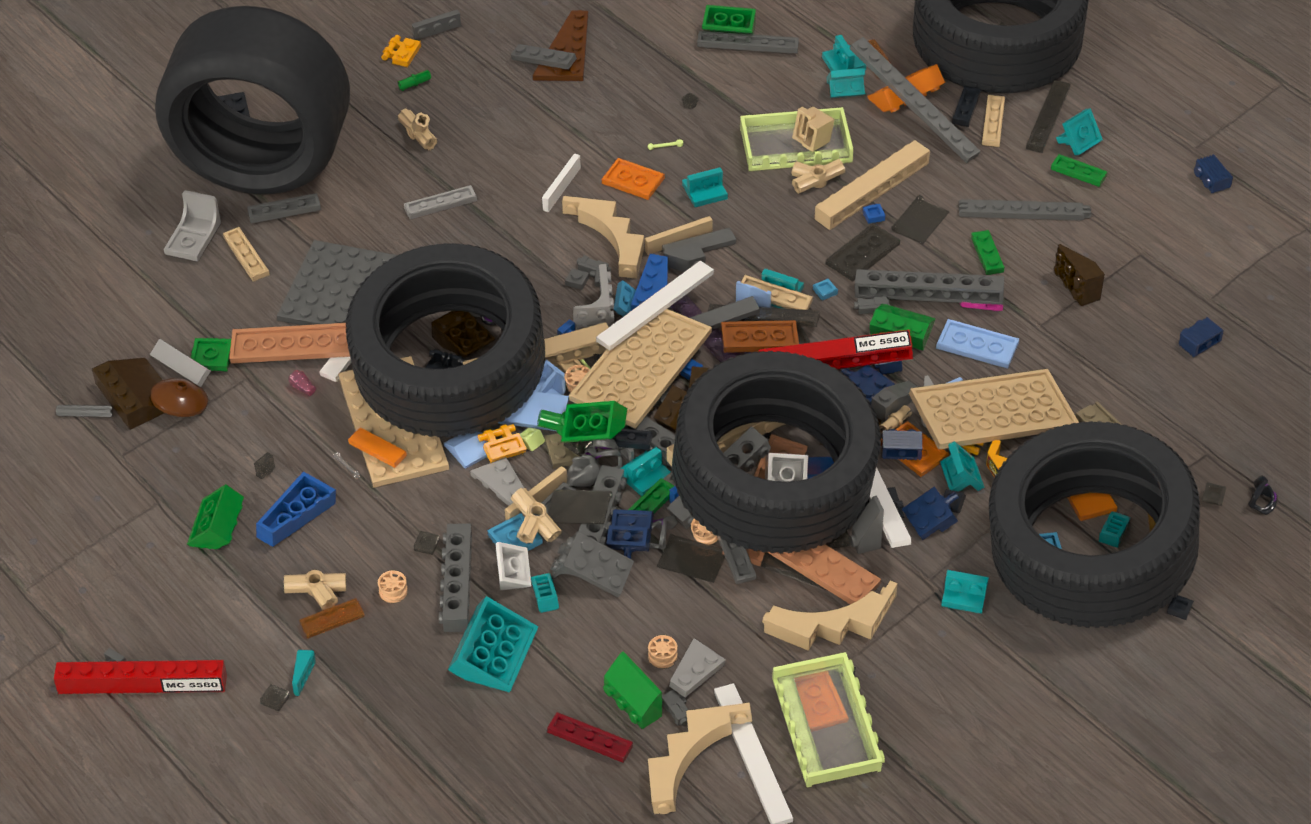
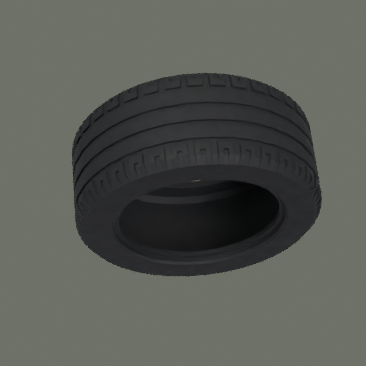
(997, 55)
(432, 282)
(763, 511)
(1094, 587)

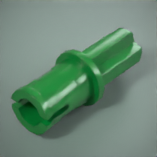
(414, 80)

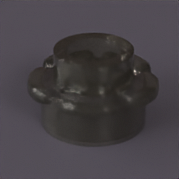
(690, 100)

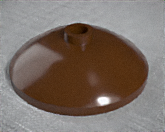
(179, 397)

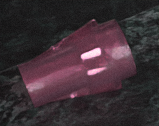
(301, 382)

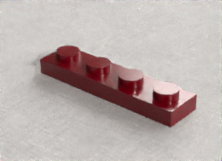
(590, 737)

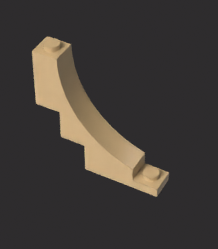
(602, 217)
(803, 628)
(704, 729)

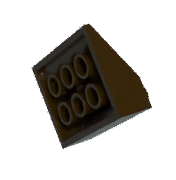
(128, 389)

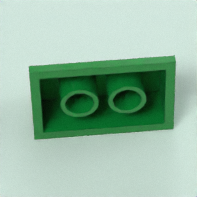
(729, 19)
(892, 319)
(593, 421)
(216, 519)
(633, 691)

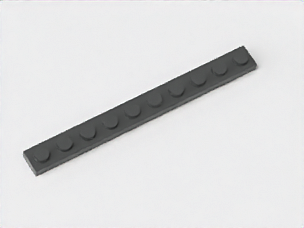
(915, 100)

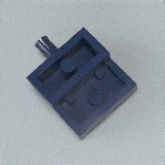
(868, 380)
(931, 512)
(630, 531)

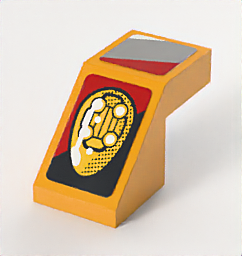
(994, 461)

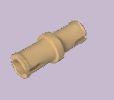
(895, 419)

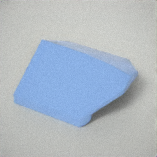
(761, 297)
(552, 380)
(466, 449)

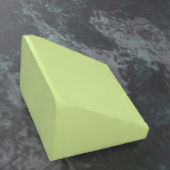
(532, 438)

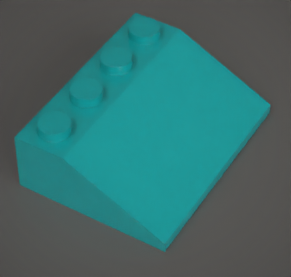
(493, 646)

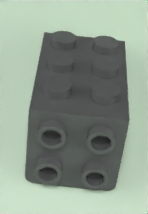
(592, 563)

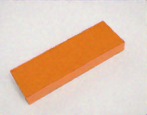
(377, 447)

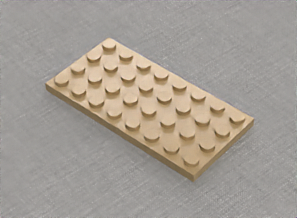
(643, 365)
(992, 408)
(424, 453)

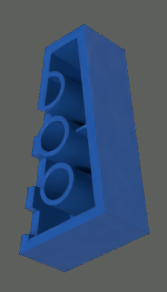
(652, 279)
(295, 508)

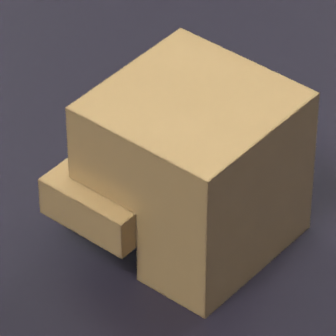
(812, 128)

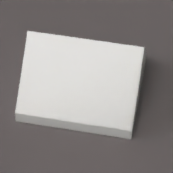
(513, 566)

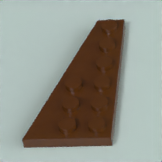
(570, 39)

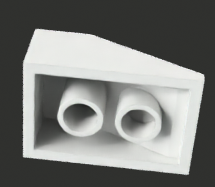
(786, 467)

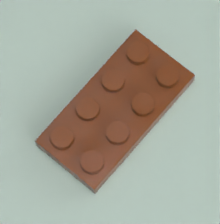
(757, 335)

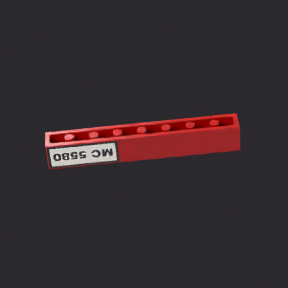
(856, 350)
(140, 676)

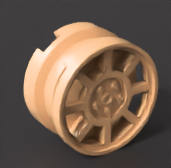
(573, 378)
(701, 534)
(392, 588)
(662, 653)

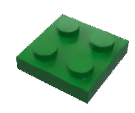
(212, 353)

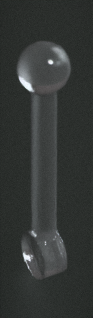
(337, 456)

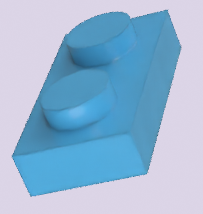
(623, 298)

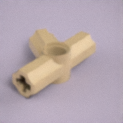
(418, 128)
(815, 175)
(532, 523)
(317, 585)

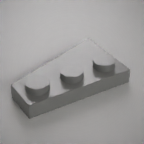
(499, 478)
(695, 668)

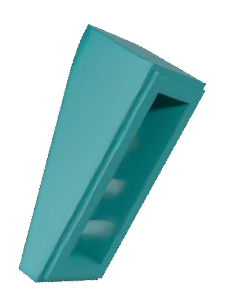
(1111, 538)
(545, 593)
(303, 666)

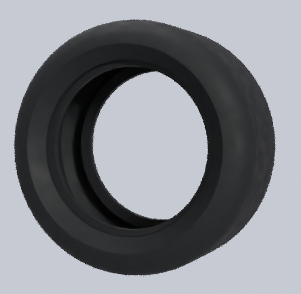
(272, 53)

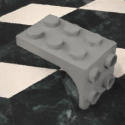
(196, 227)
(599, 311)

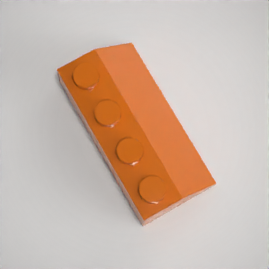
(923, 80)

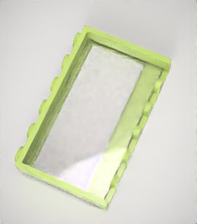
(771, 145)
(827, 719)

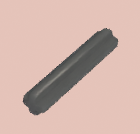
(84, 410)

